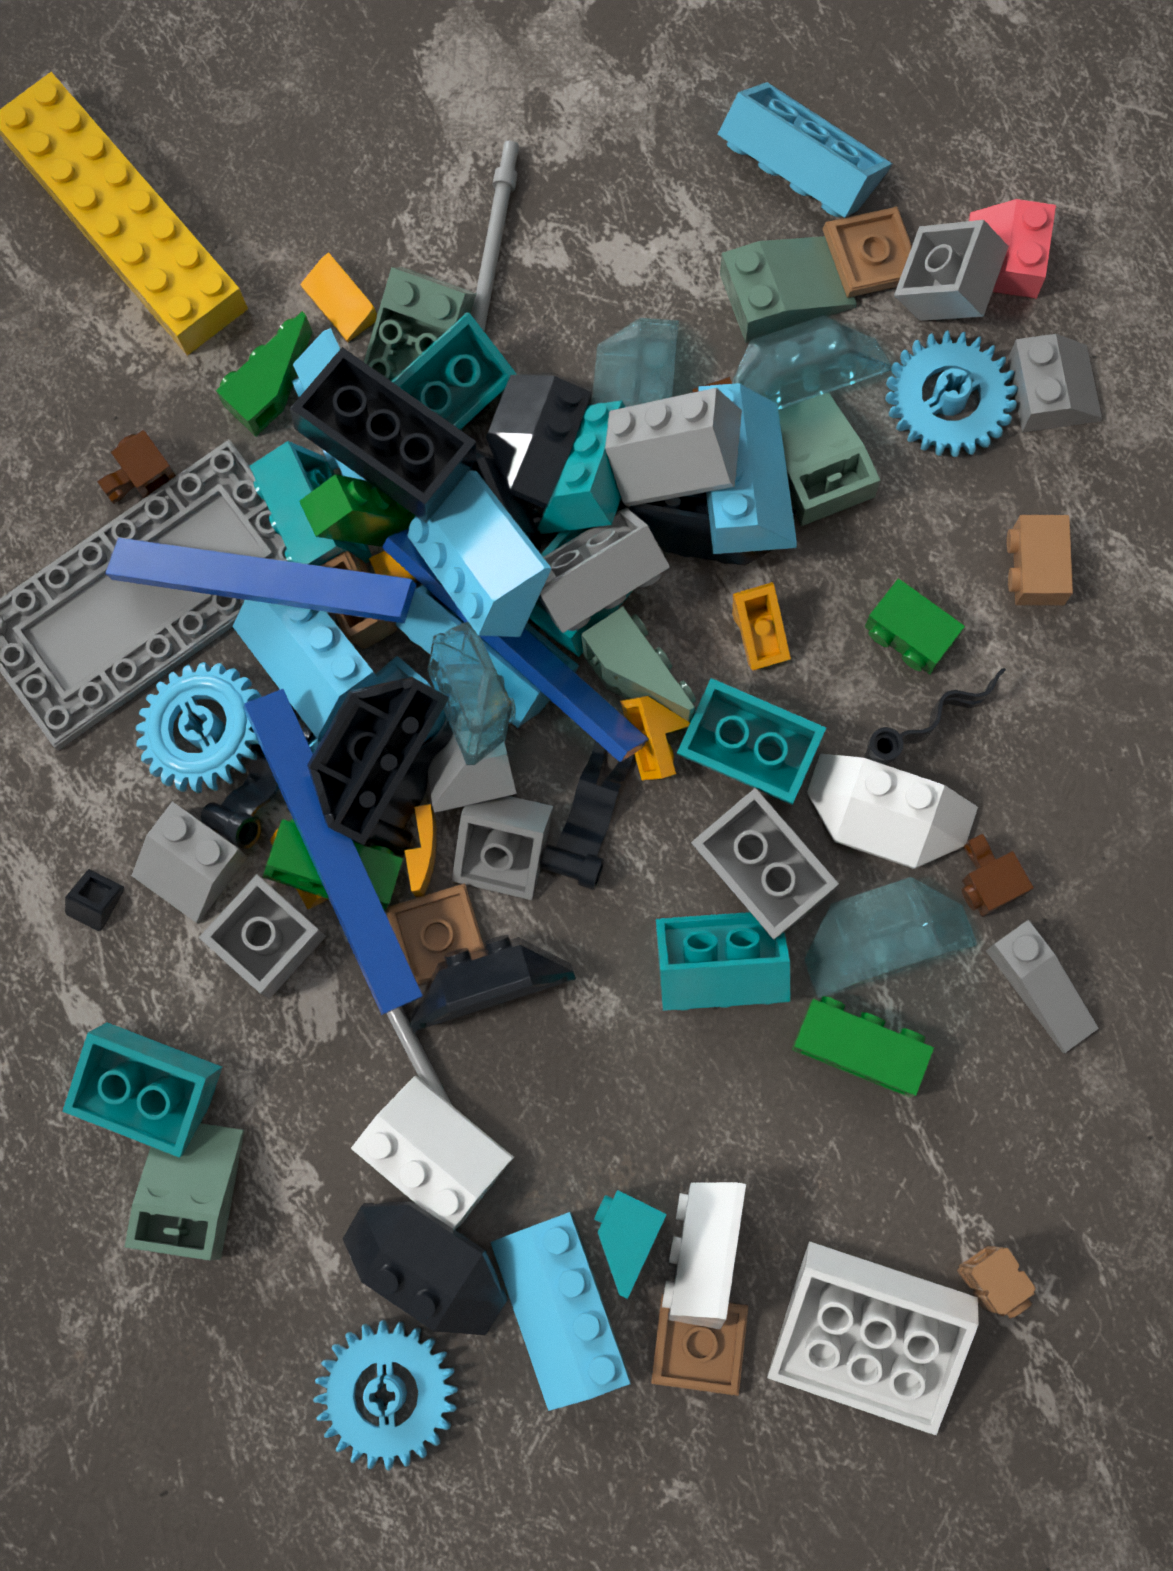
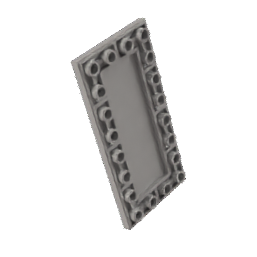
(91, 643)

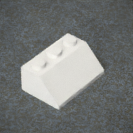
(432, 1153)
(704, 1253)

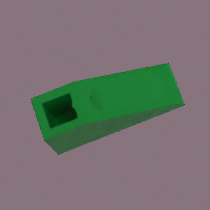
(263, 384)

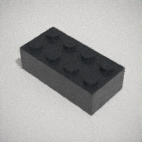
(384, 434)

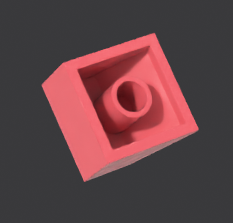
(1028, 233)

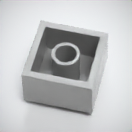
(951, 270)
(262, 937)

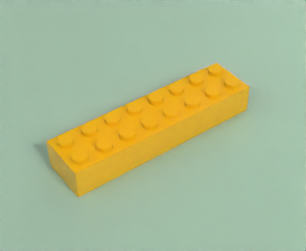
(120, 214)

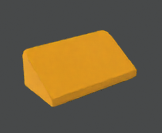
(339, 298)

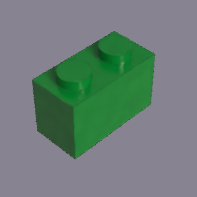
(913, 627)

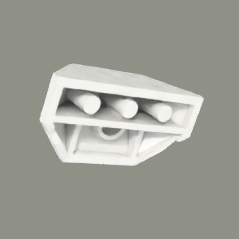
(889, 810)

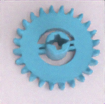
(964, 371)
(223, 744)
(385, 1439)

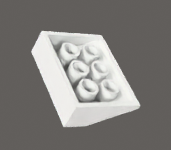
(874, 1338)

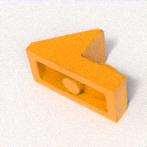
(761, 626)
(654, 721)

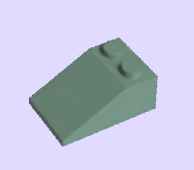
(782, 284)

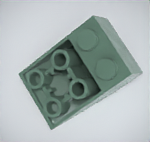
(412, 318)
(824, 460)
(631, 666)
(187, 1199)

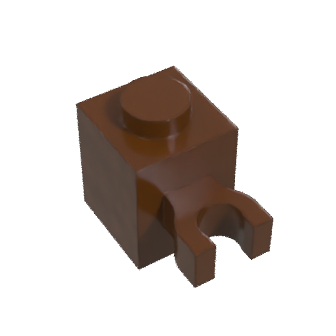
(140, 468)
(995, 880)

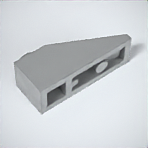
(1043, 985)

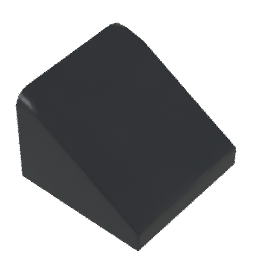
(93, 899)

